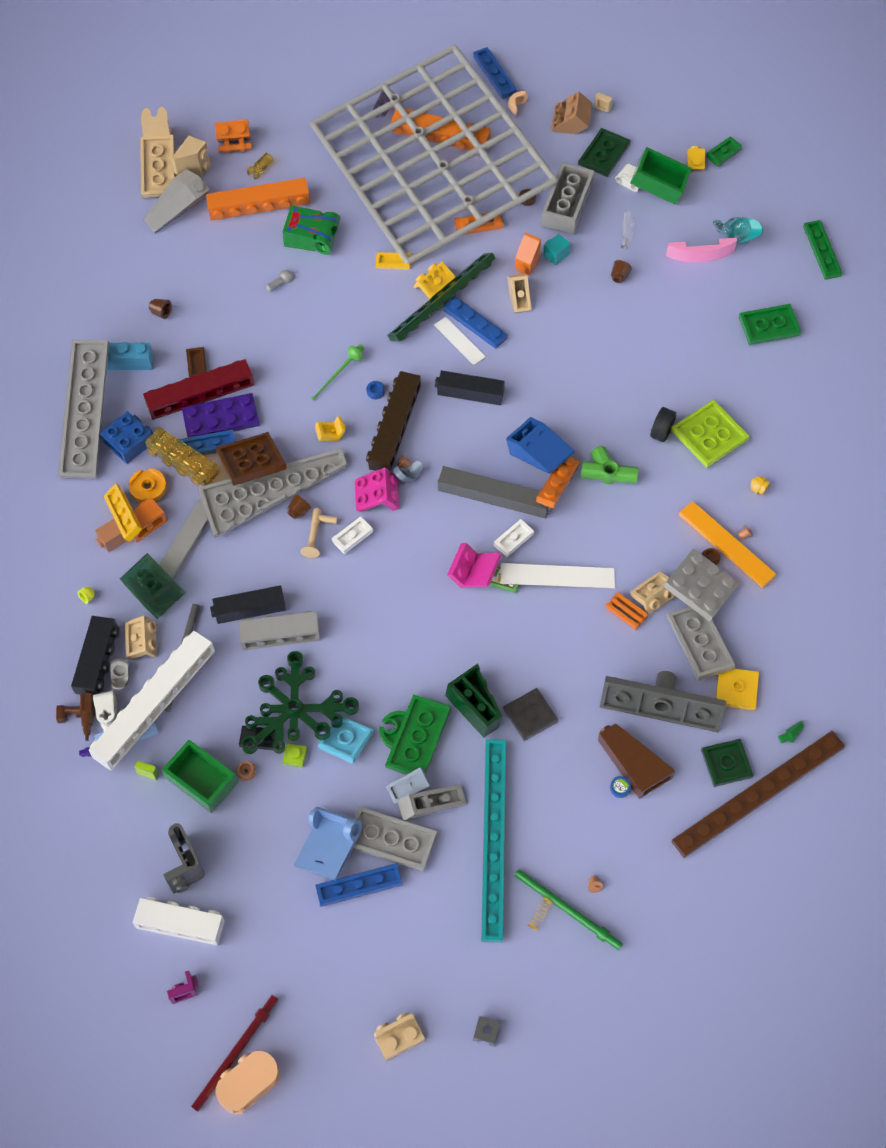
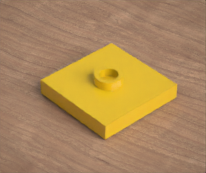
(738, 688)

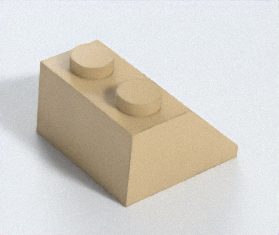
(191, 156)

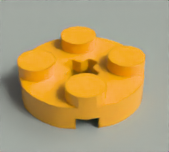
(140, 478)

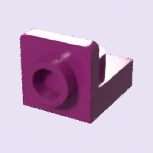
(184, 991)

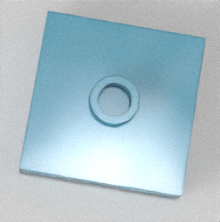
(346, 740)

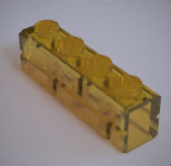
(182, 457)

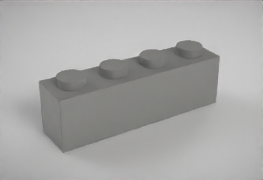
(279, 630)

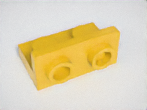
(435, 279)

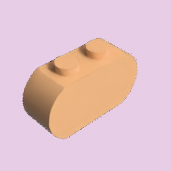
(247, 1081)

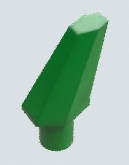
(791, 733)

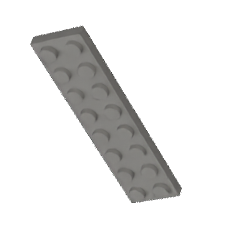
(84, 409)

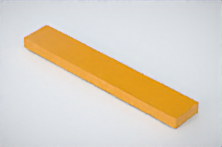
(727, 544)

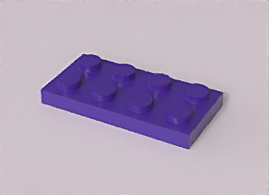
(221, 415)

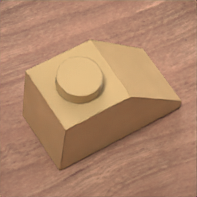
(519, 292)

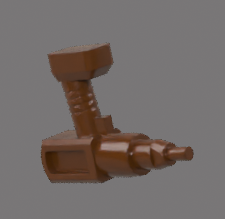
(84, 711)

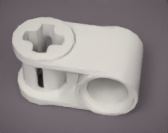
(105, 707)

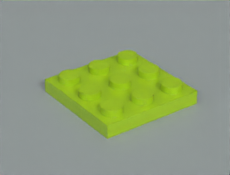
(710, 433)

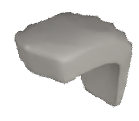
(119, 673)

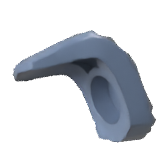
(410, 473)

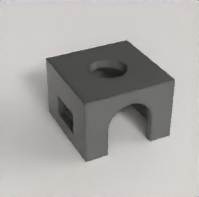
(480, 1035)

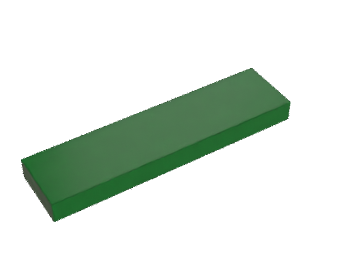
(822, 249)

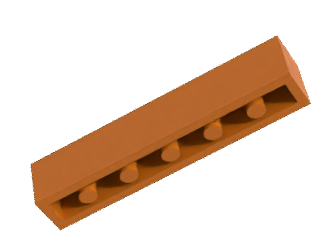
(442, 133)
(258, 199)

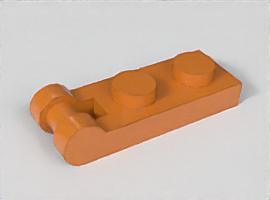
(463, 221)

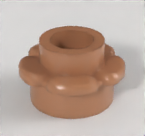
(246, 766)

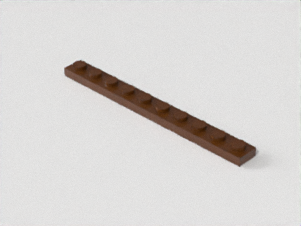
(757, 794)

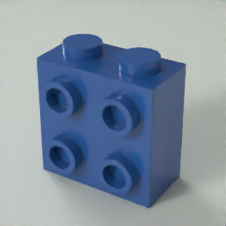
(126, 437)

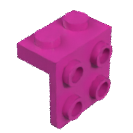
(377, 489)

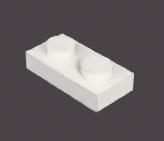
(352, 535)
(513, 538)

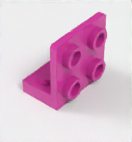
(473, 568)

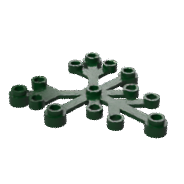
(276, 724)

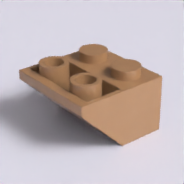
(572, 114)

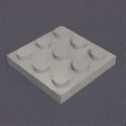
(701, 584)

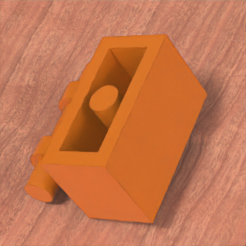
(233, 131)

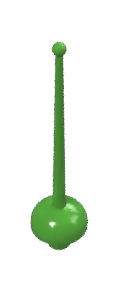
(354, 354)

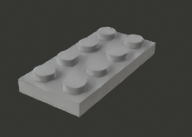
(700, 643)
(394, 839)

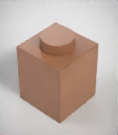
(109, 536)

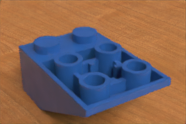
(538, 446)

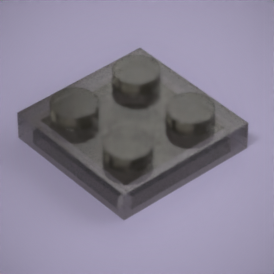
(530, 714)

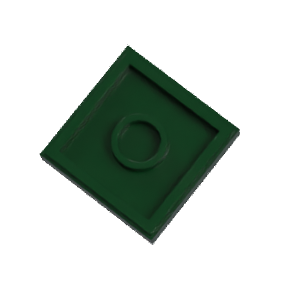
(727, 762)

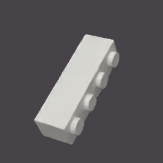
(179, 921)

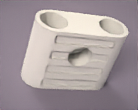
(625, 176)

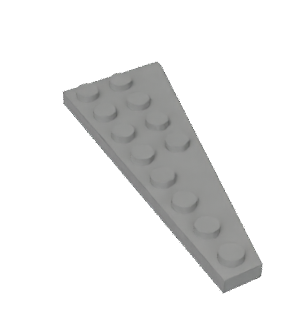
(234, 505)

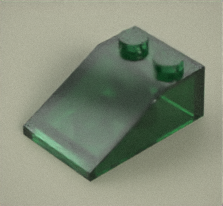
(152, 586)

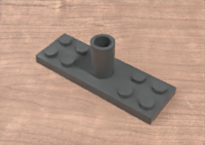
(663, 702)

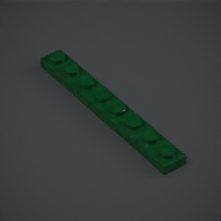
(439, 298)

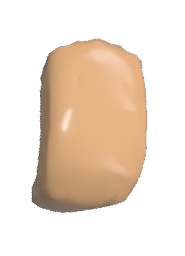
(517, 99)

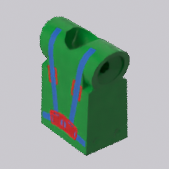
(310, 229)

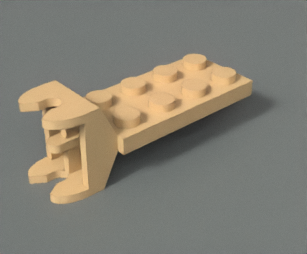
(156, 153)

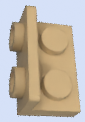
(652, 593)
(140, 637)
(398, 1036)

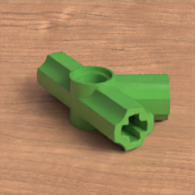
(602, 464)

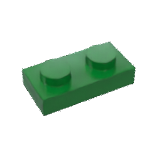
(724, 151)

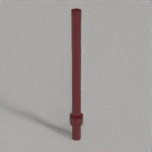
(260, 1016)

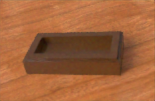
(196, 361)

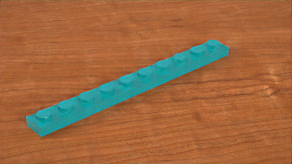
(493, 841)

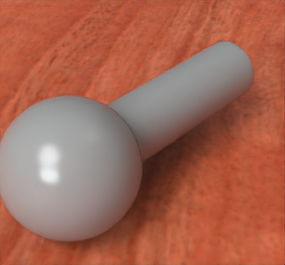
(285, 277)

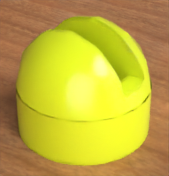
(86, 594)

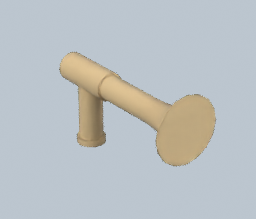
(310, 550)

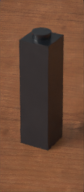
(470, 387)
(248, 604)

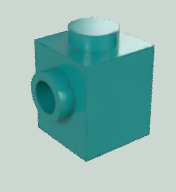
(556, 249)

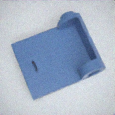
(328, 842)

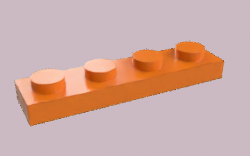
(557, 482)

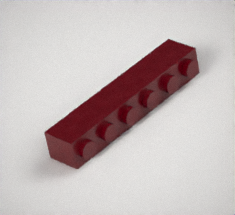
(199, 389)

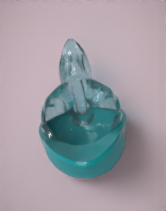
(741, 228)

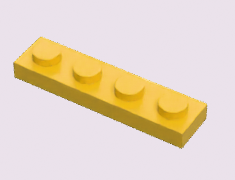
(122, 512)

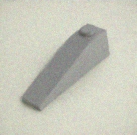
(179, 196)

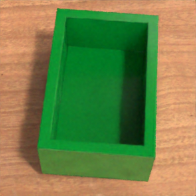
(660, 175)
(200, 776)

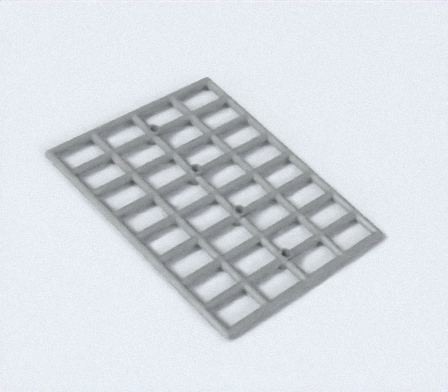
(444, 166)

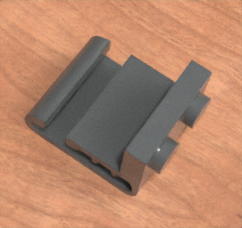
(190, 870)

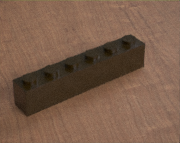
(394, 421)

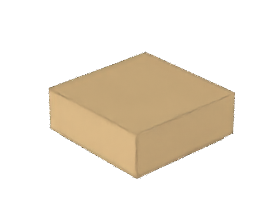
(603, 102)

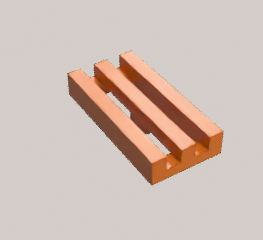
(627, 603)

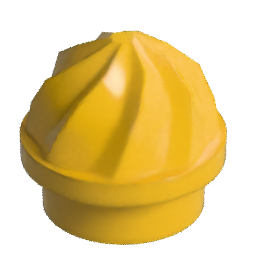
(759, 484)

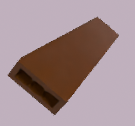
(634, 760)

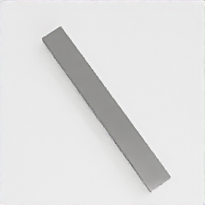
(188, 534)

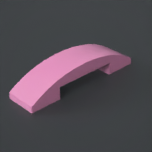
(706, 253)

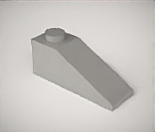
(431, 802)

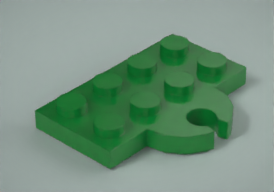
(415, 734)

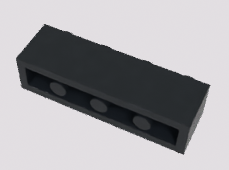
(95, 655)

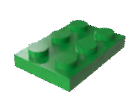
(769, 324)

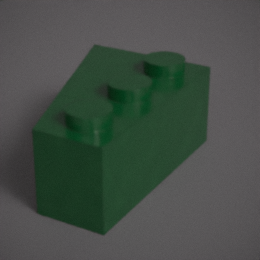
(474, 701)

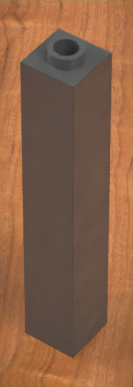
(491, 491)

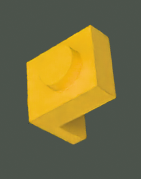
(696, 158)
(330, 430)

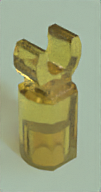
(260, 166)

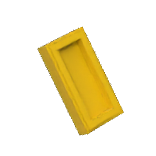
(391, 261)

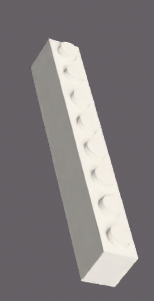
(151, 700)

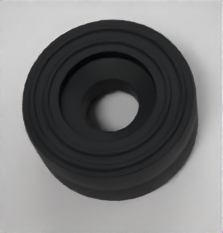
(663, 424)

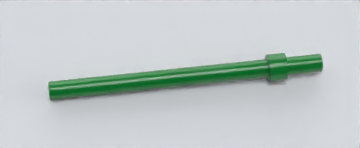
(602, 933)

